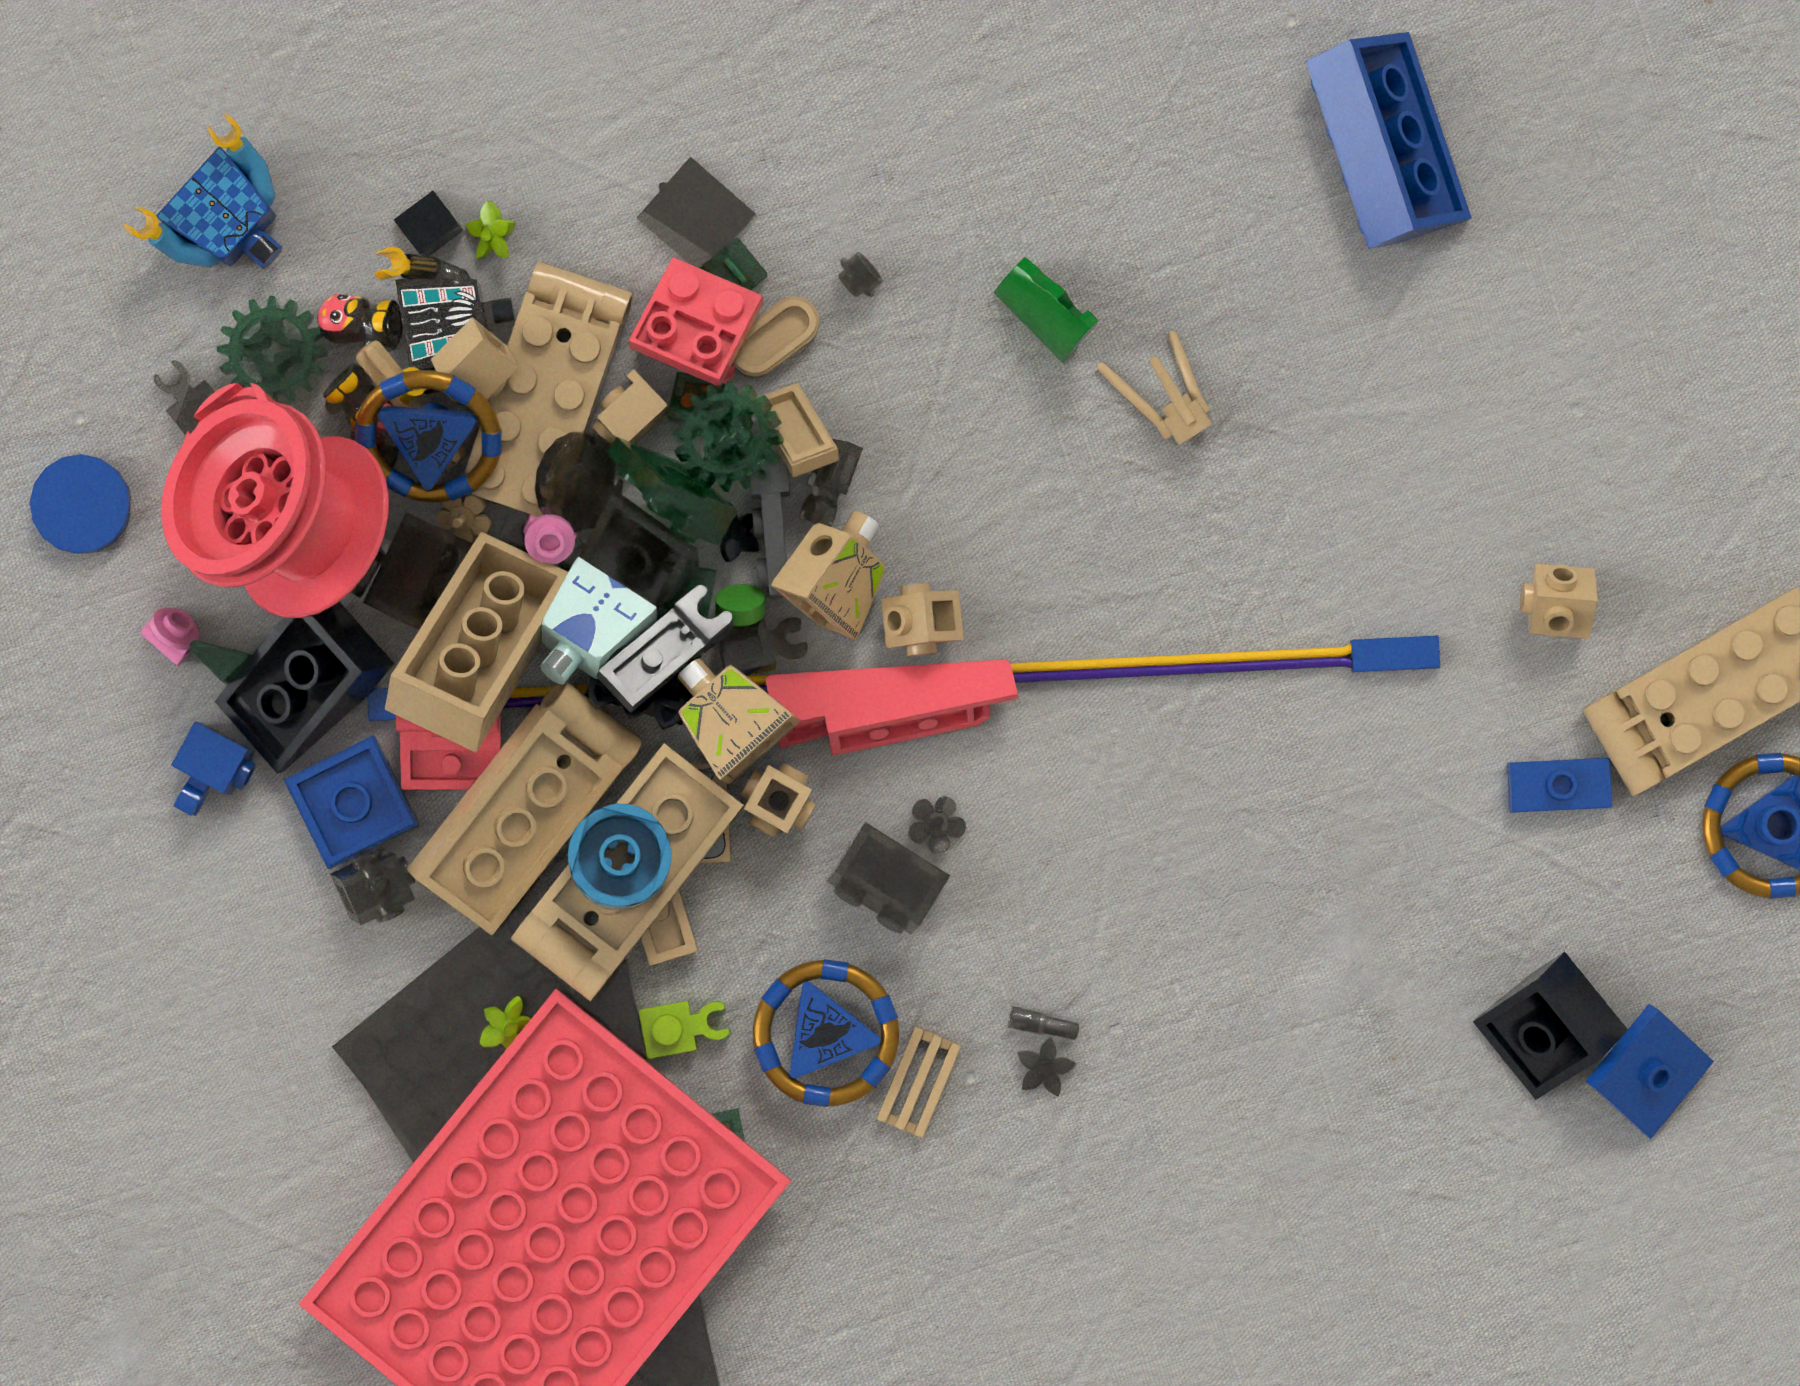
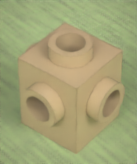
(1560, 601)
(912, 619)
(760, 789)

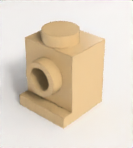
(630, 411)

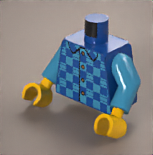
(218, 209)

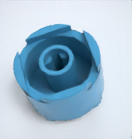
(604, 831)

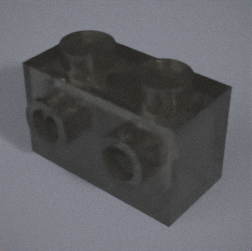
(415, 571)
(887, 880)

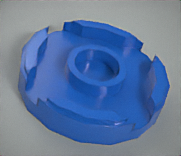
(80, 504)

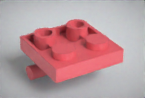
(696, 322)
(440, 764)

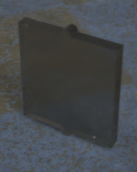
(695, 214)

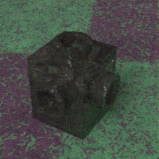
(358, 887)

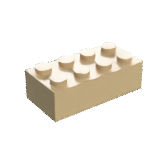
(475, 643)

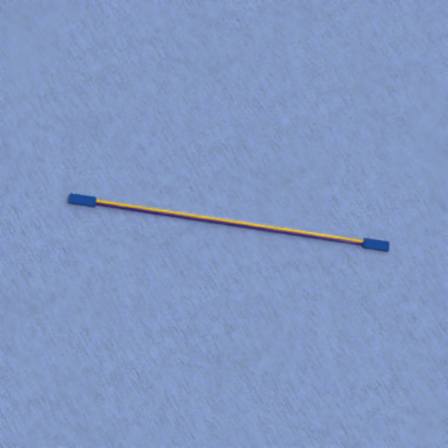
(1366, 656)

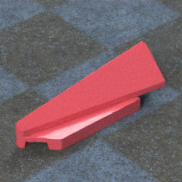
(890, 703)

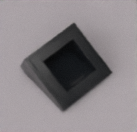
(428, 224)

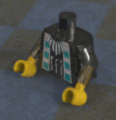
(436, 304)

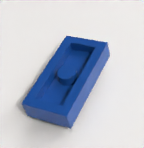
(1559, 785)

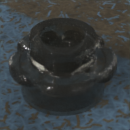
(859, 275)

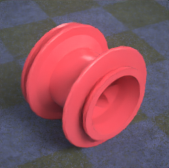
(275, 507)

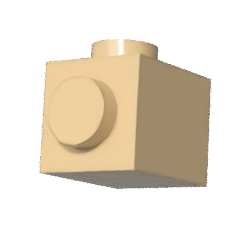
(477, 359)

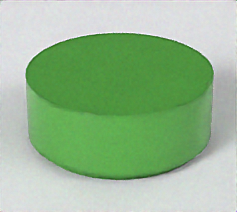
(743, 602)

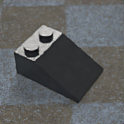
(303, 683)

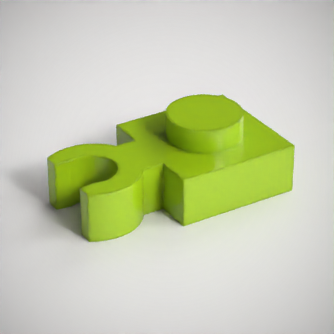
(673, 1028)

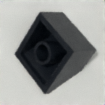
(1551, 1026)

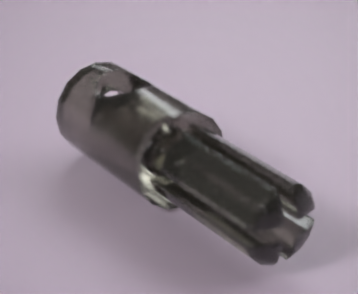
(1040, 1023)

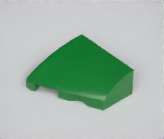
(1045, 309)

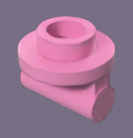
(549, 538)
(171, 633)

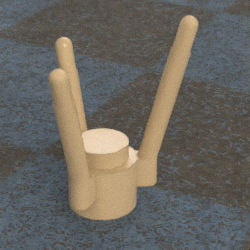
(1183, 415)

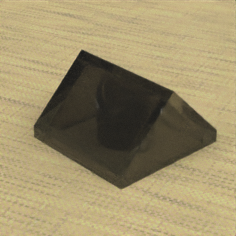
(640, 552)

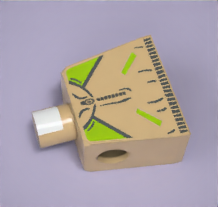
(834, 575)
(731, 718)

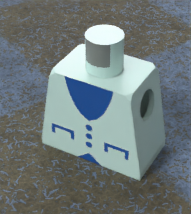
(591, 622)

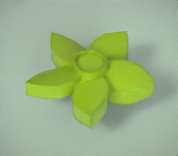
(491, 230)
(505, 1025)

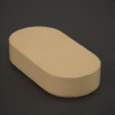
(777, 337)

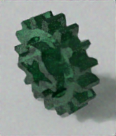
(272, 328)
(732, 457)

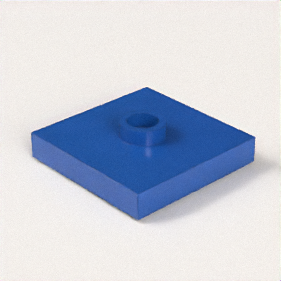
(351, 802)
(1649, 1071)

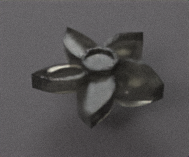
(1044, 1067)

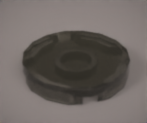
(577, 479)

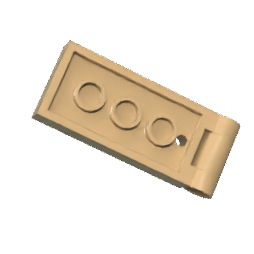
(555, 380)
(1706, 692)
(524, 806)
(694, 818)

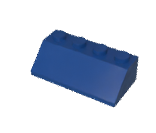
(1387, 139)

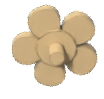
(465, 517)

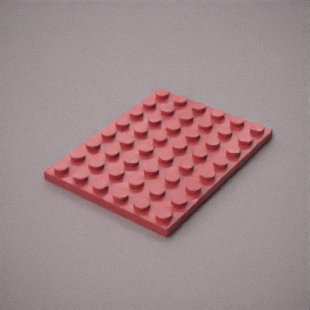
(548, 1222)

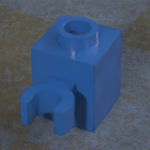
(210, 762)

